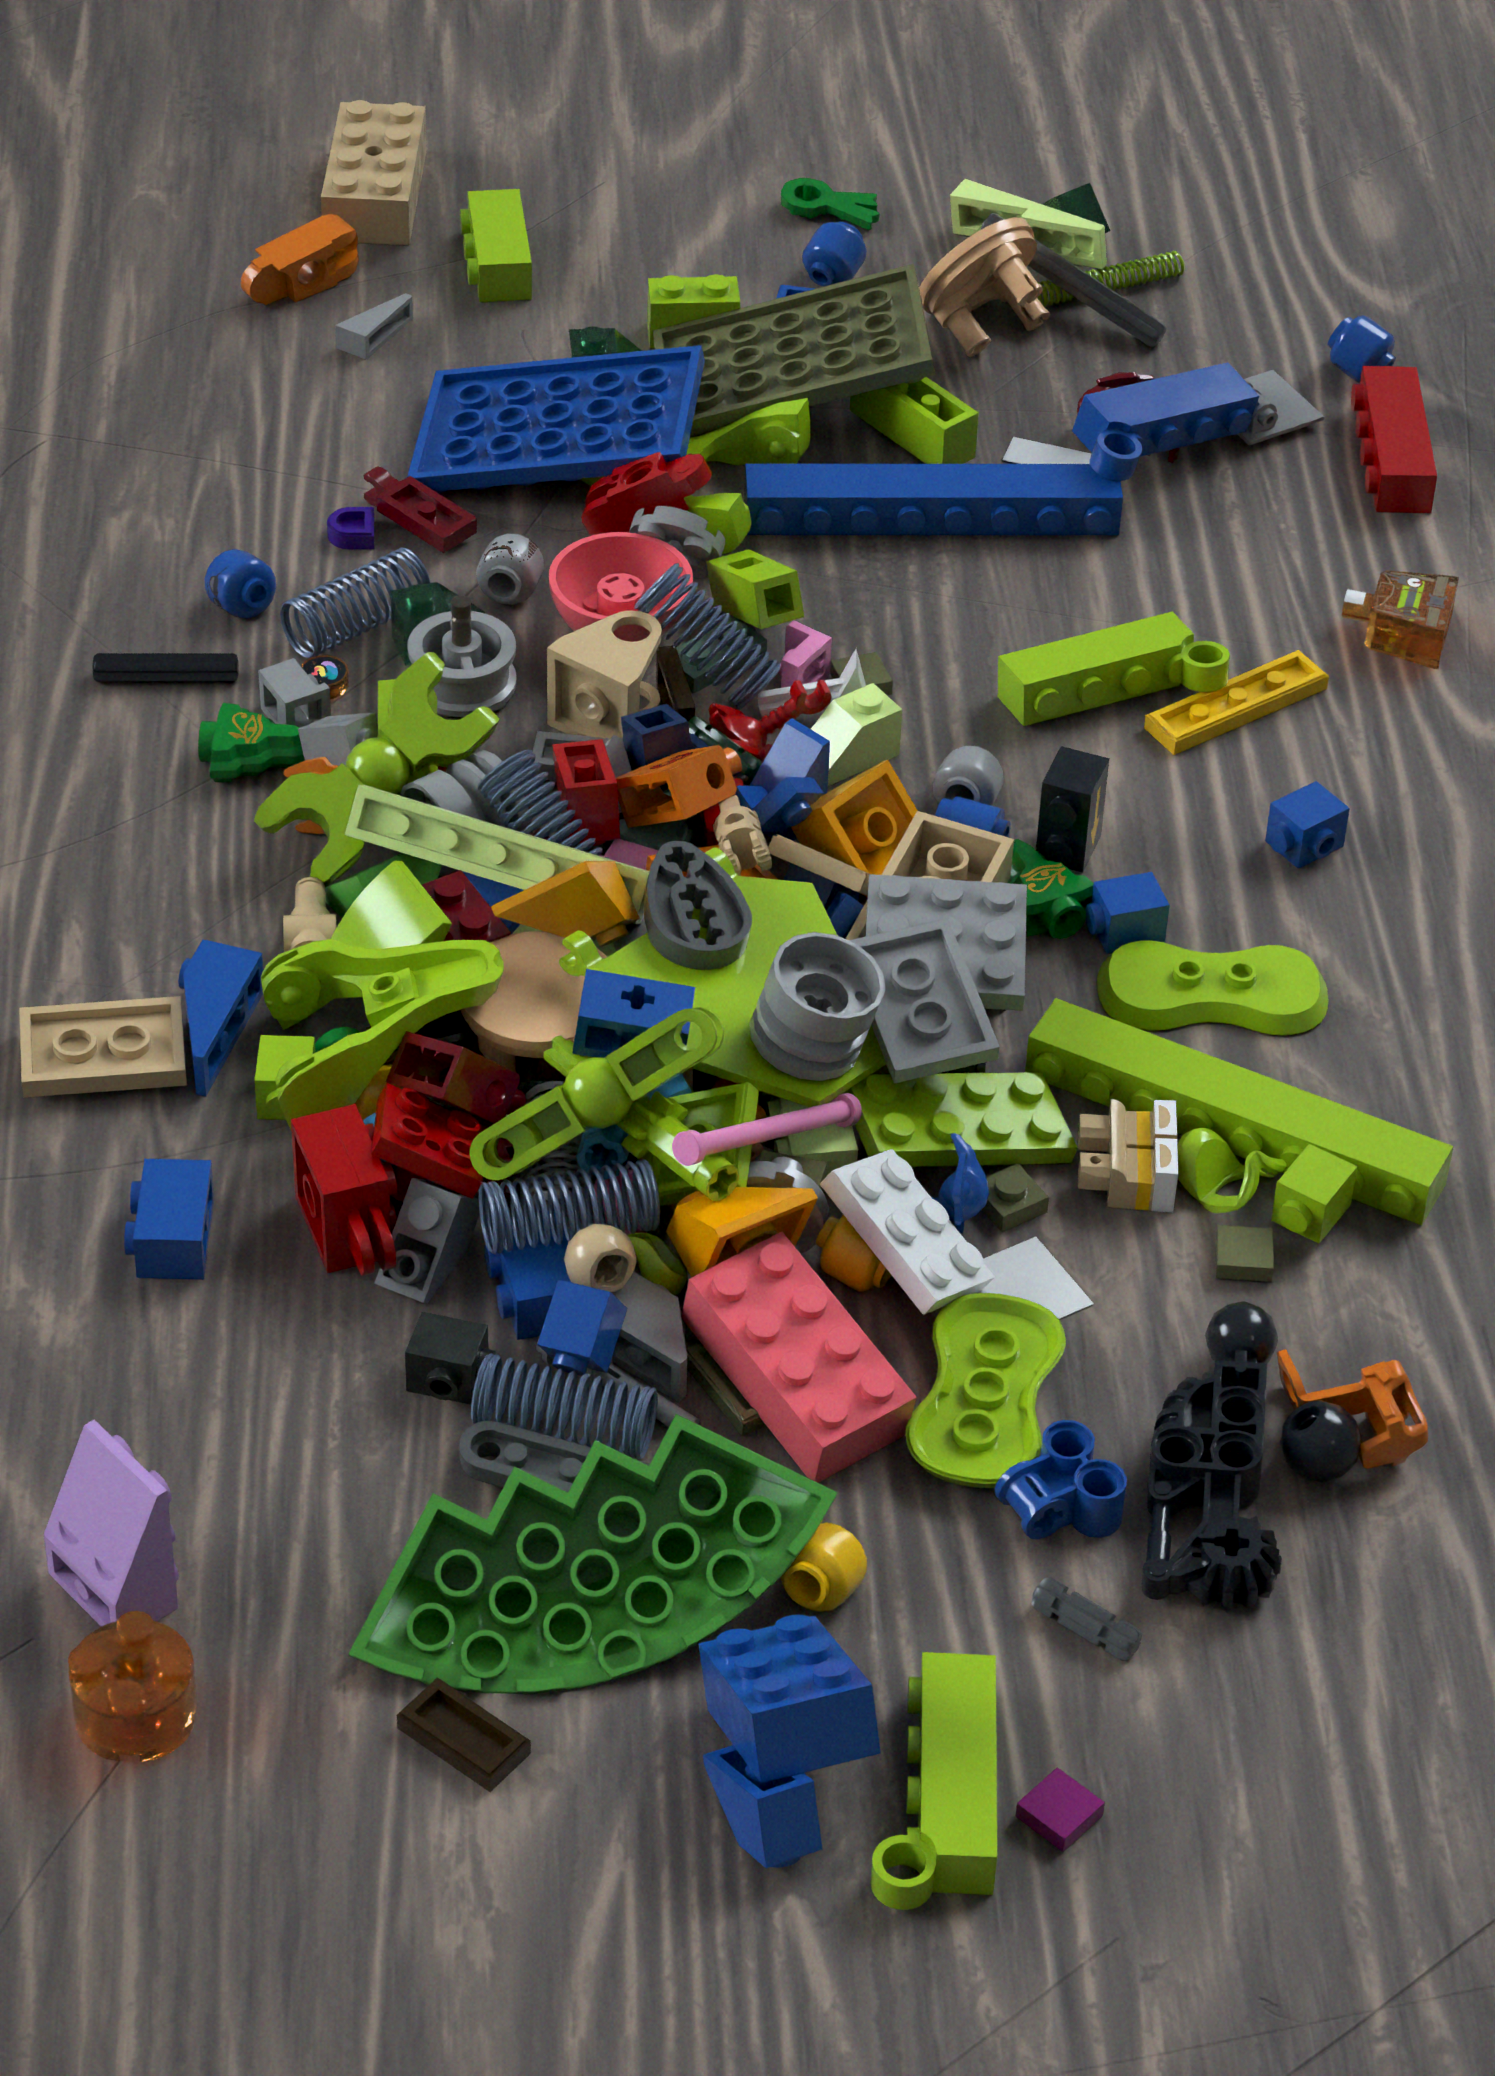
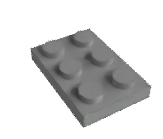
(930, 1004)

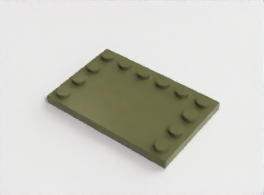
(808, 346)

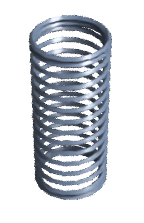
(311, 615)
(759, 677)
(504, 780)
(494, 1207)
(638, 1418)

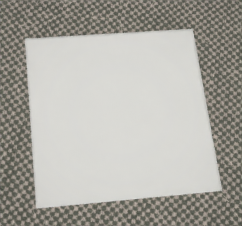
(1035, 1275)

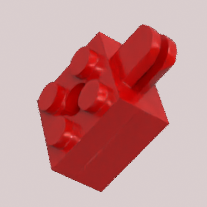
(344, 1190)

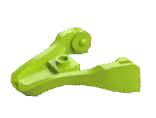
(763, 437)
(400, 994)

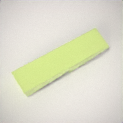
(1067, 235)

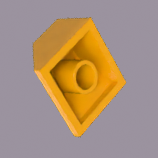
(860, 820)
(581, 898)
(714, 1231)

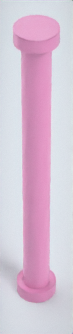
(691, 1146)

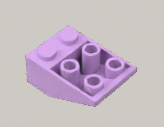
(112, 1532)

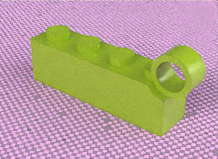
(1108, 668)
(953, 1788)

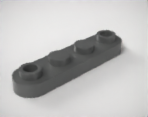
(535, 1453)

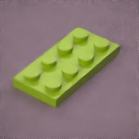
(998, 1114)

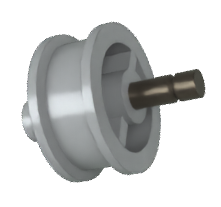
(475, 655)

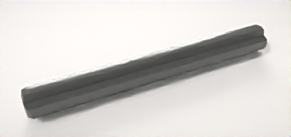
(1093, 293)

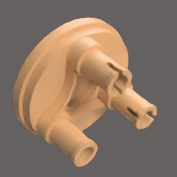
(984, 269)
(531, 1001)

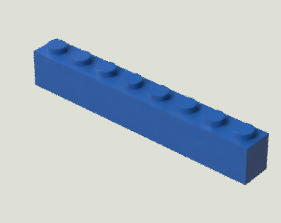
(931, 499)

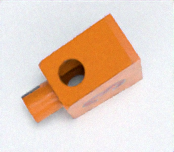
(695, 781)

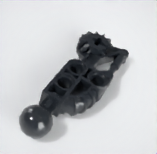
(1211, 1457)

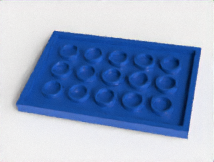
(556, 418)

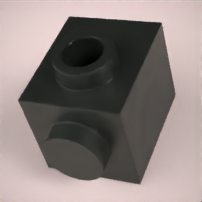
(445, 1357)

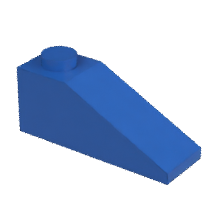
(220, 996)

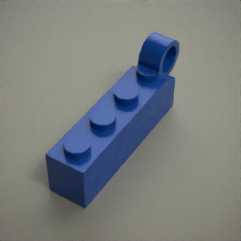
(1162, 416)

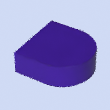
(352, 528)

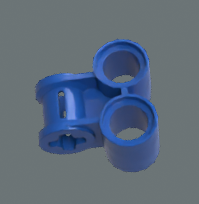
(1065, 1486)

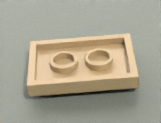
(102, 1046)

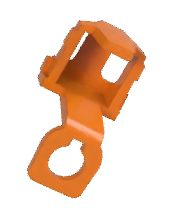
(1383, 1396)

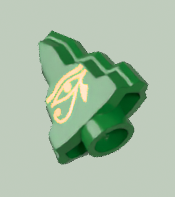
(246, 744)
(1054, 893)

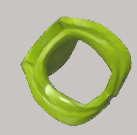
(1209, 1164)
(658, 1262)

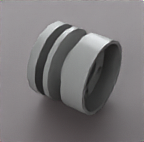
(459, 792)
(817, 1006)

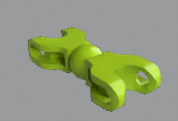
(404, 745)
(596, 1093)

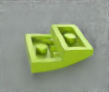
(392, 913)

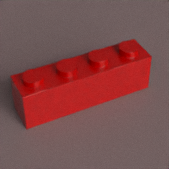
(1394, 439)

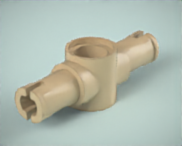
(310, 918)

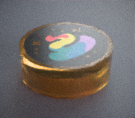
(330, 671)

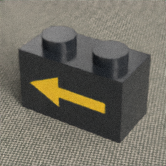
(1072, 807)

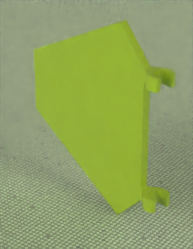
(731, 992)

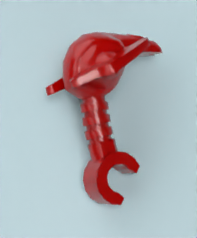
(752, 733)

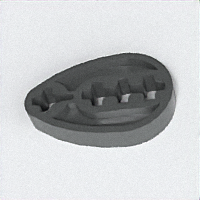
(670, 909)

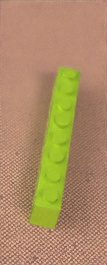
(1250, 1111)

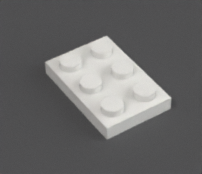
(907, 1230)

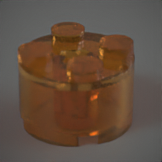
(133, 1688)

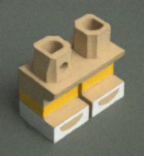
(1139, 1156)

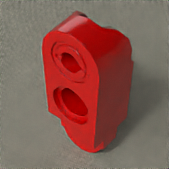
(641, 485)

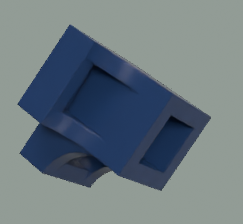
(655, 735)

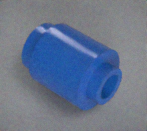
(974, 815)

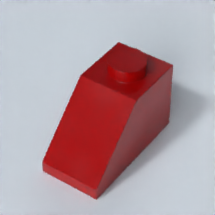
(589, 786)

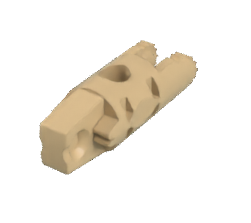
(741, 836)

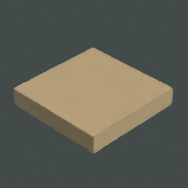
(819, 863)

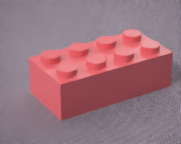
(798, 1357)

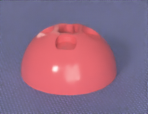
(609, 576)

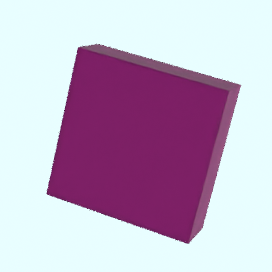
(1060, 1809)

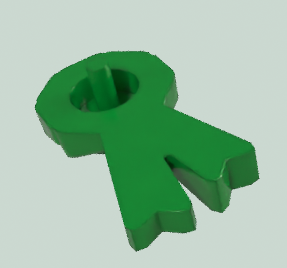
(814, 197)

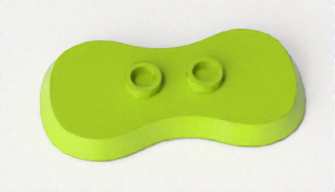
(1172, 987)
(986, 1388)

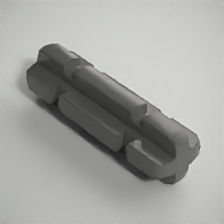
(1086, 1619)

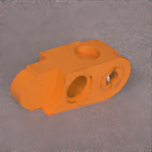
(303, 261)

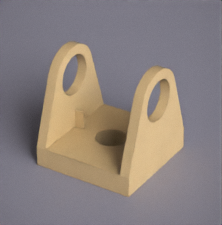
(599, 676)

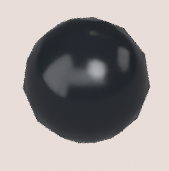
(1320, 1441)

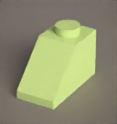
(861, 731)

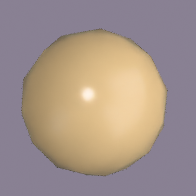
(600, 1258)

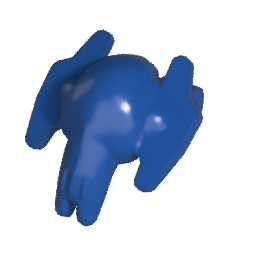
(966, 1189)

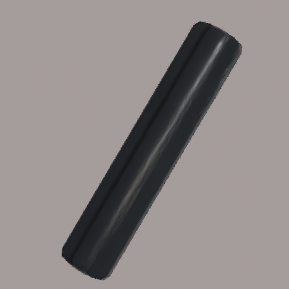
(165, 667)

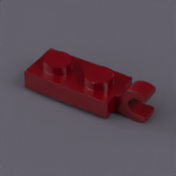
(419, 510)

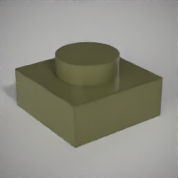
(1014, 1198)

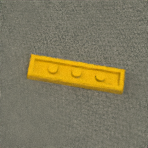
(1236, 704)

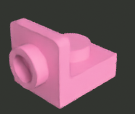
(805, 656)

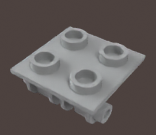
(1278, 409)

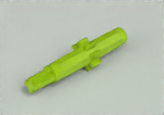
(651, 1131)

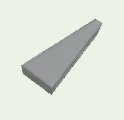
(373, 328)

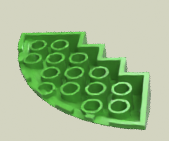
(591, 1577)

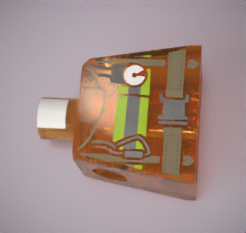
(1406, 615)

